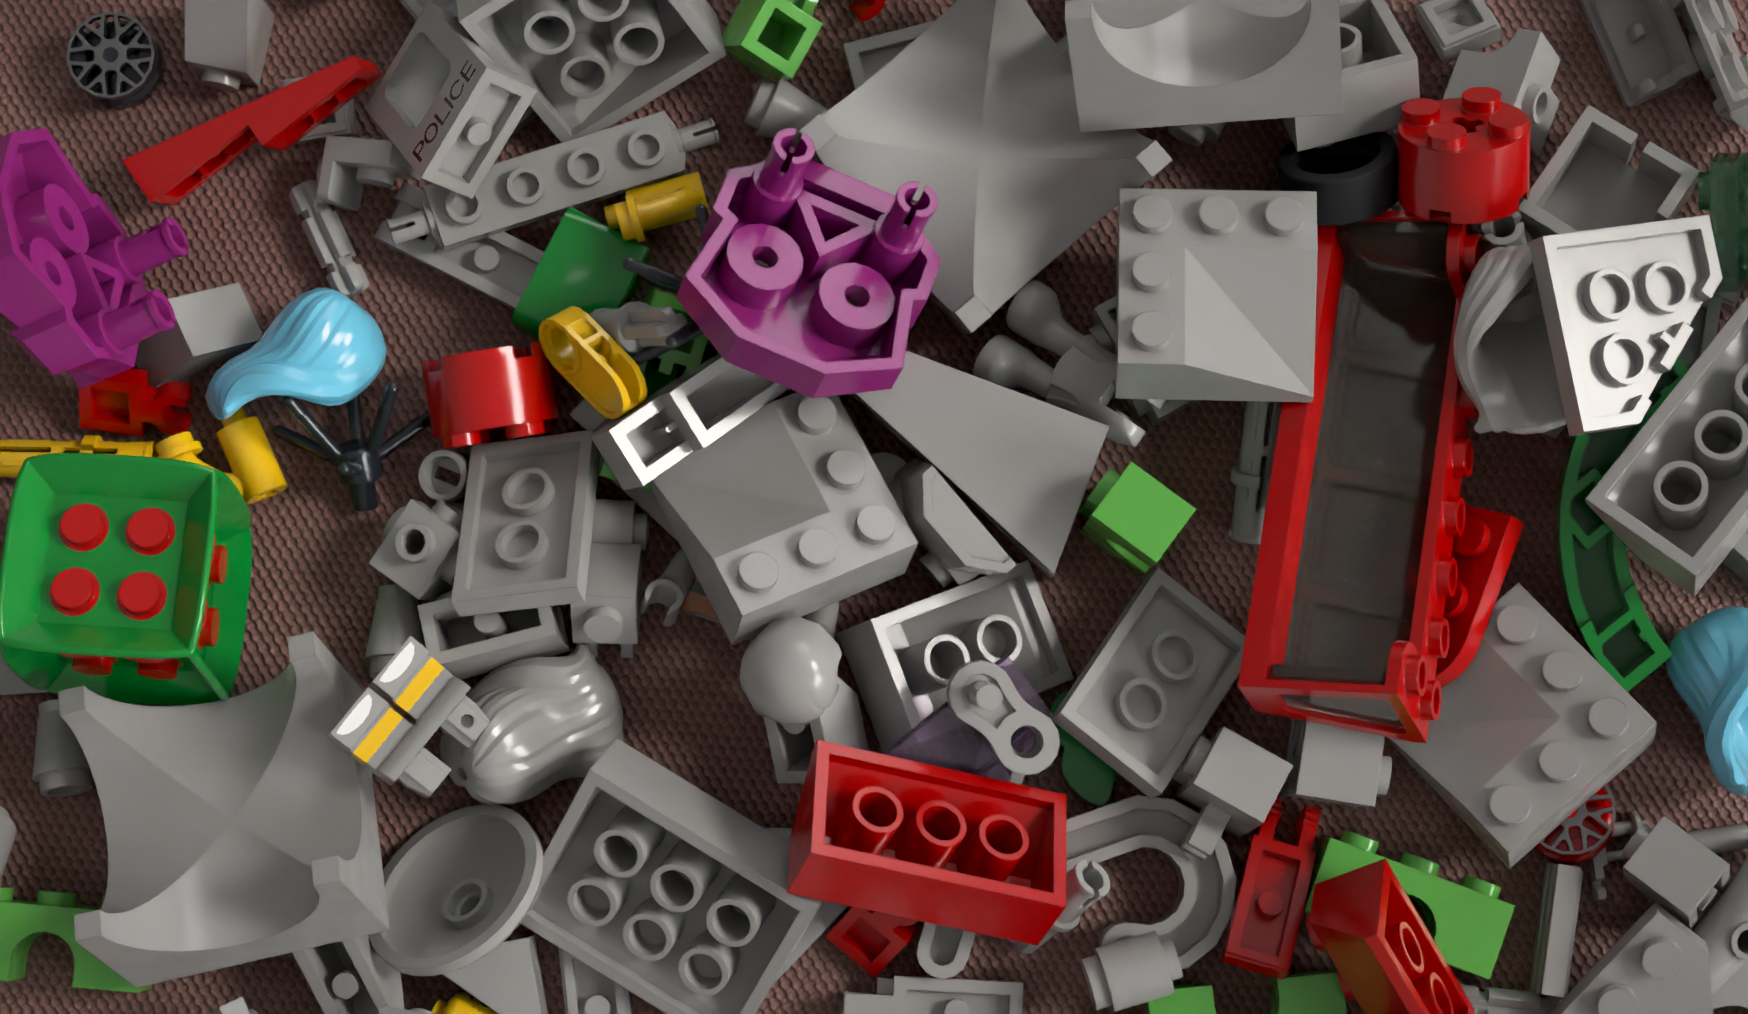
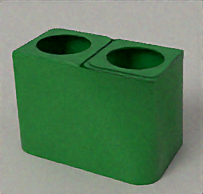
(579, 270)

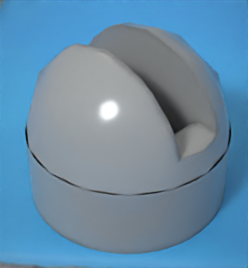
(438, 488)

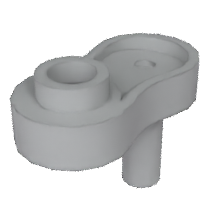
(989, 702)

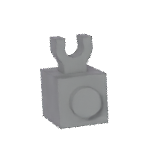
(611, 598)

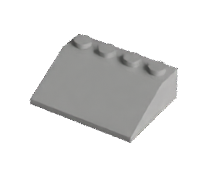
(668, 890)

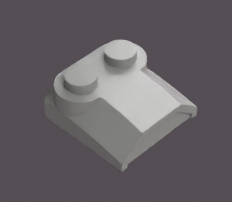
(945, 527)

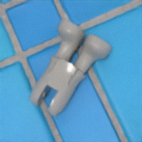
(1083, 375)

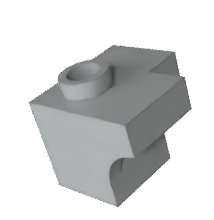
(1522, 74)

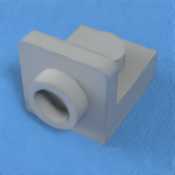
(355, 162)

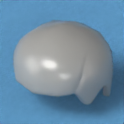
(791, 671)

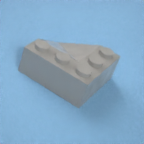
(595, 55)
(1216, 295)
(784, 515)
(1527, 730)

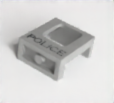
(448, 103)

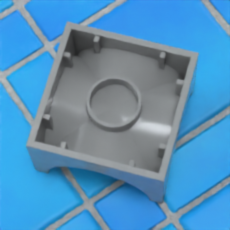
(1202, 61)
(994, 130)
(230, 824)

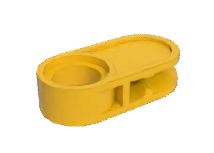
(592, 362)

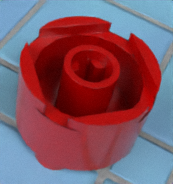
(1463, 156)
(490, 392)

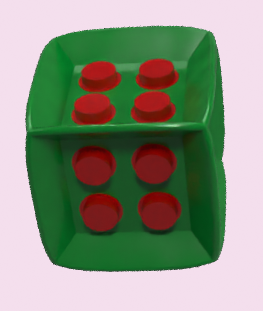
(125, 578)

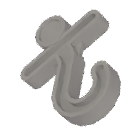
(1108, 831)

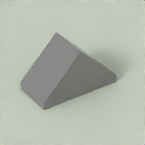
(206, 331)
(507, 978)

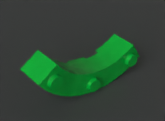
(1594, 559)

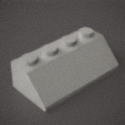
(1684, 476)

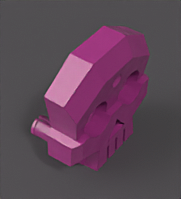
(822, 245)
(70, 268)

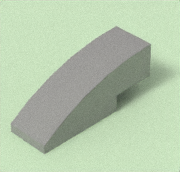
(681, 419)

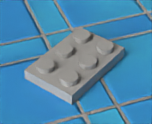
(526, 524)
(1153, 683)

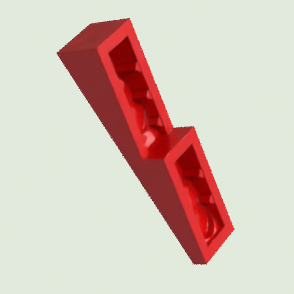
(275, 120)

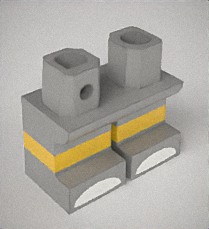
(427, 698)

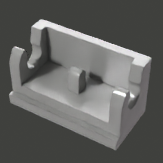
(1641, 46)

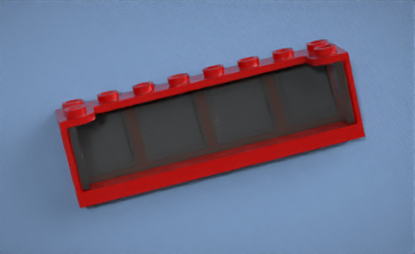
(1368, 488)

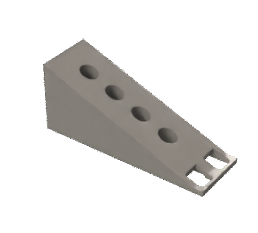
(997, 450)

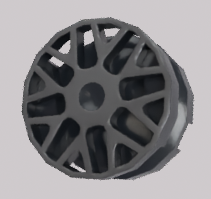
(115, 61)

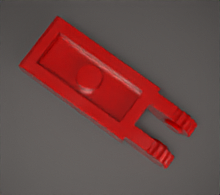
(1271, 896)

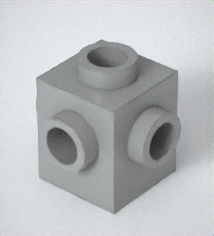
(421, 548)

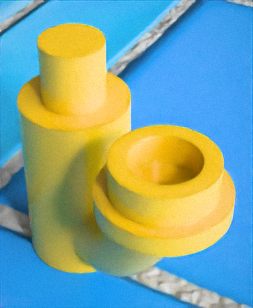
(656, 206)
(247, 451)

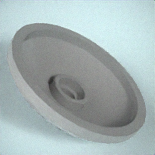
(458, 889)

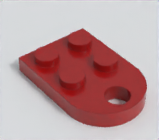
(1482, 563)

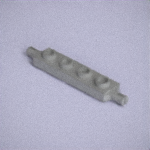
(555, 179)

